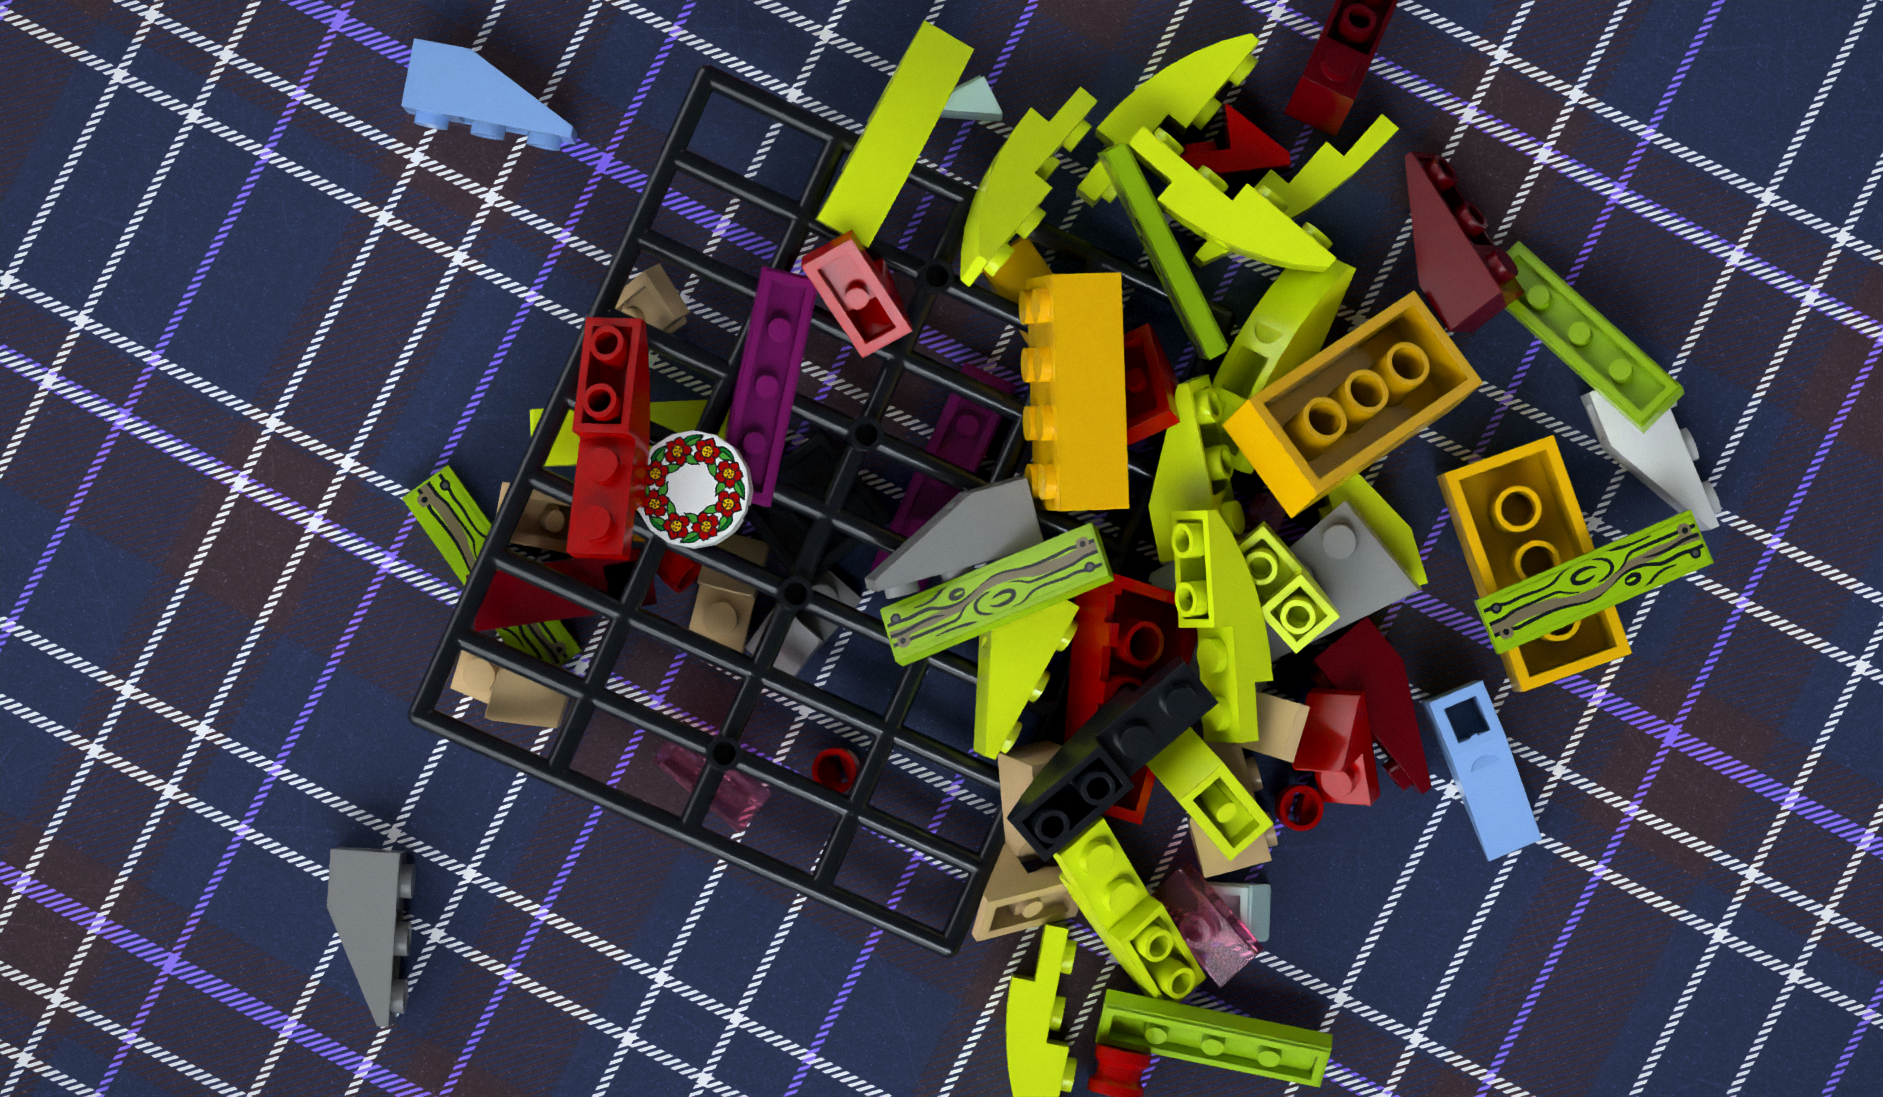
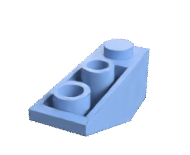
(464, 88)
(1483, 768)

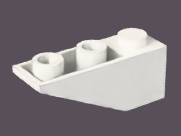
(1658, 458)

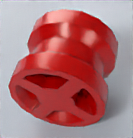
(1118, 1071)

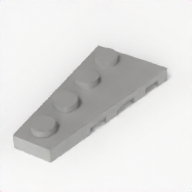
(1350, 568)

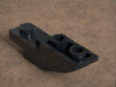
(1104, 753)

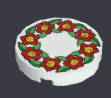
(696, 489)

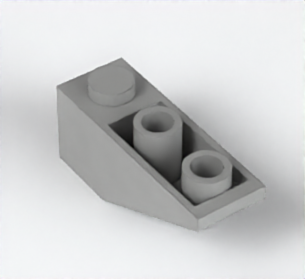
(967, 531)
(367, 911)

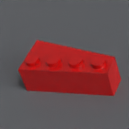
(1122, 640)

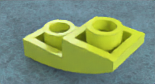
(1286, 590)

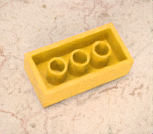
(1075, 391)
(1352, 404)
(1517, 521)

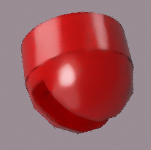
(678, 571)
(826, 772)
(1307, 810)

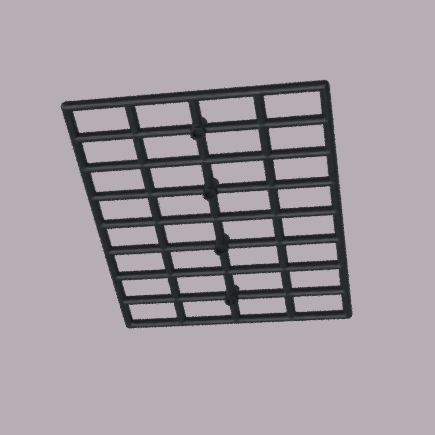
(828, 513)

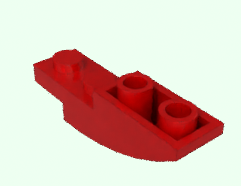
(614, 438)

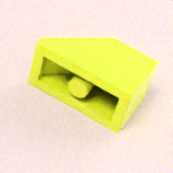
(1210, 793)

